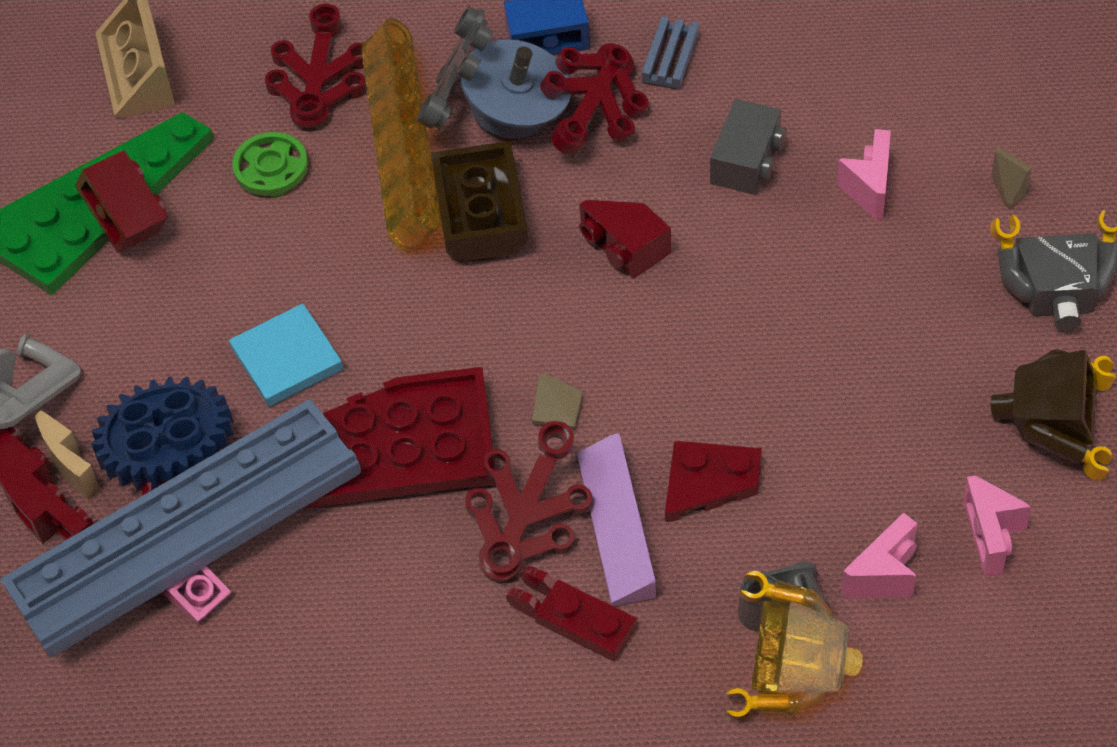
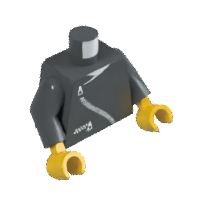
(1058, 272)

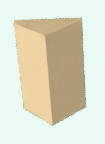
(133, 60)

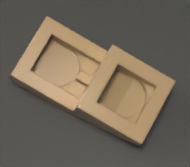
(66, 455)

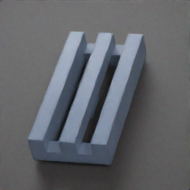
(676, 30)

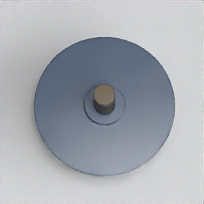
(507, 89)

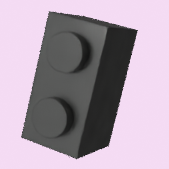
(746, 147)

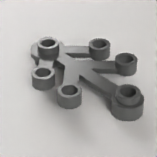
(473, 32)

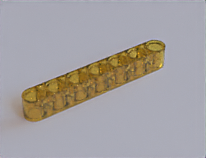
(399, 139)

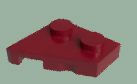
(710, 476)

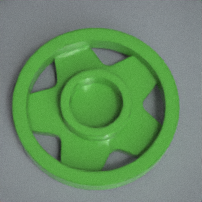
(271, 165)

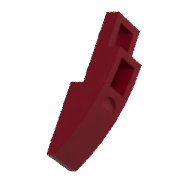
(33, 493)

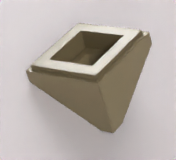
(1010, 177)
(556, 402)

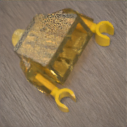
(797, 650)

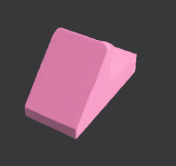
(867, 178)
(991, 519)
(881, 567)

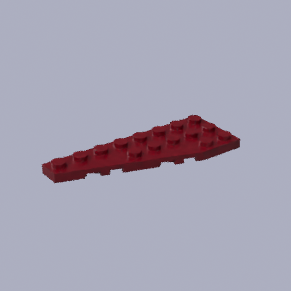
(413, 437)

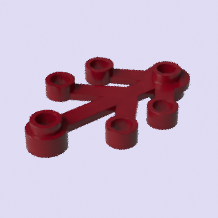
(612, 64)
(310, 106)
(525, 509)

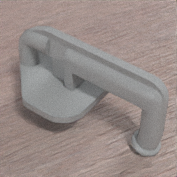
(21, 402)

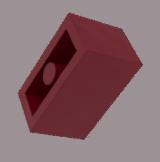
(121, 201)

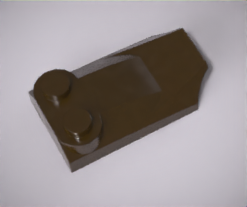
(479, 201)

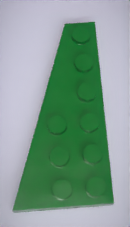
(52, 228)

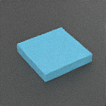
(285, 355)

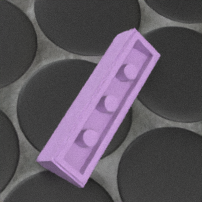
(617, 522)

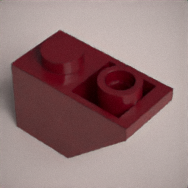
(627, 233)

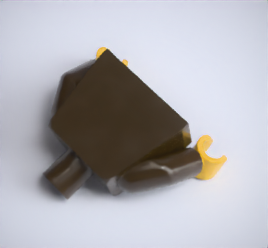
(1057, 406)

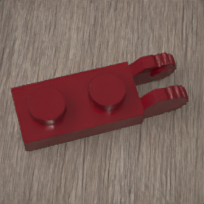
(574, 614)

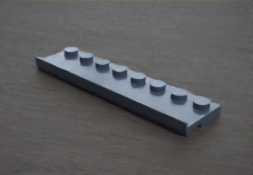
(180, 527)

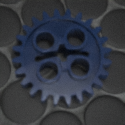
(161, 431)

